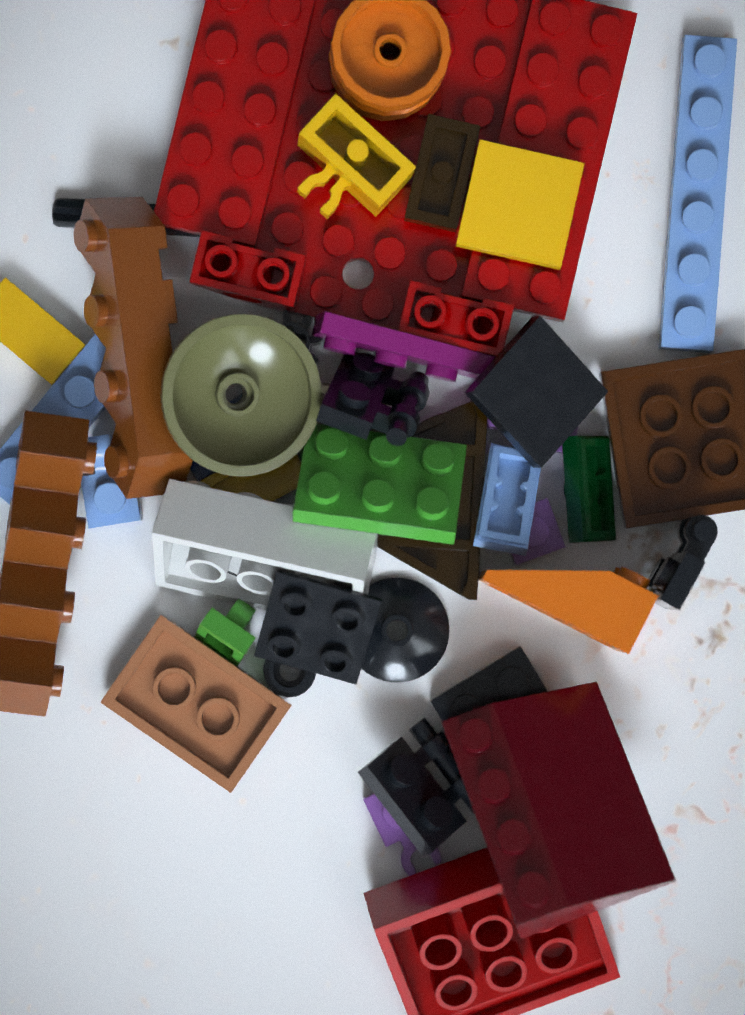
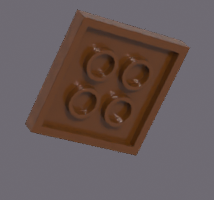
(678, 437)

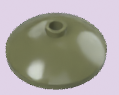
(276, 404)

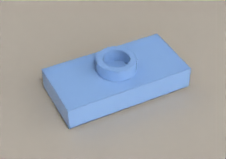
(506, 501)

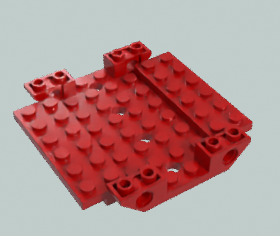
(260, 72)

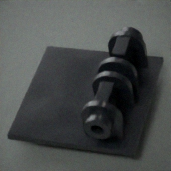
(317, 626)

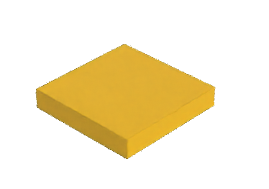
(519, 204)

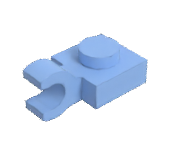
(102, 496)

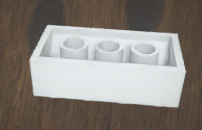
(215, 531)

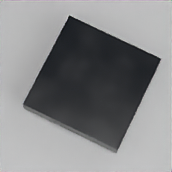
(536, 391)

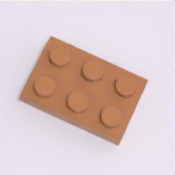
(196, 703)

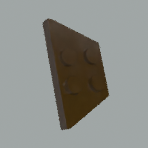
(450, 564)

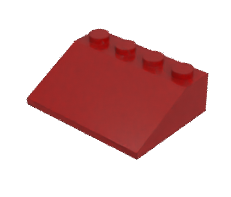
(462, 954)

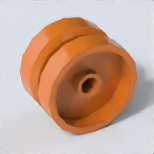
(381, 86)

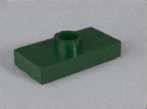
(588, 489)

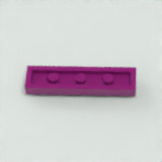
(397, 347)

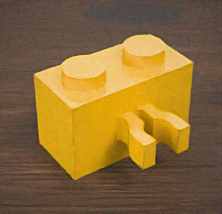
(352, 156)

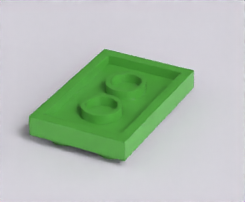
(380, 486)

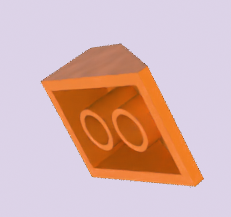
(595, 603)

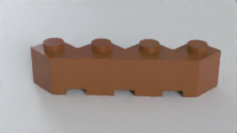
(132, 318)
(37, 555)

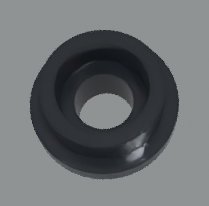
(285, 687)

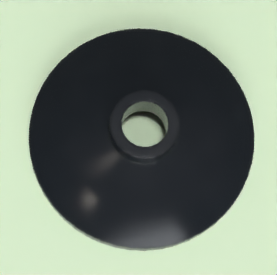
(426, 633)

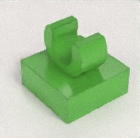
(227, 633)

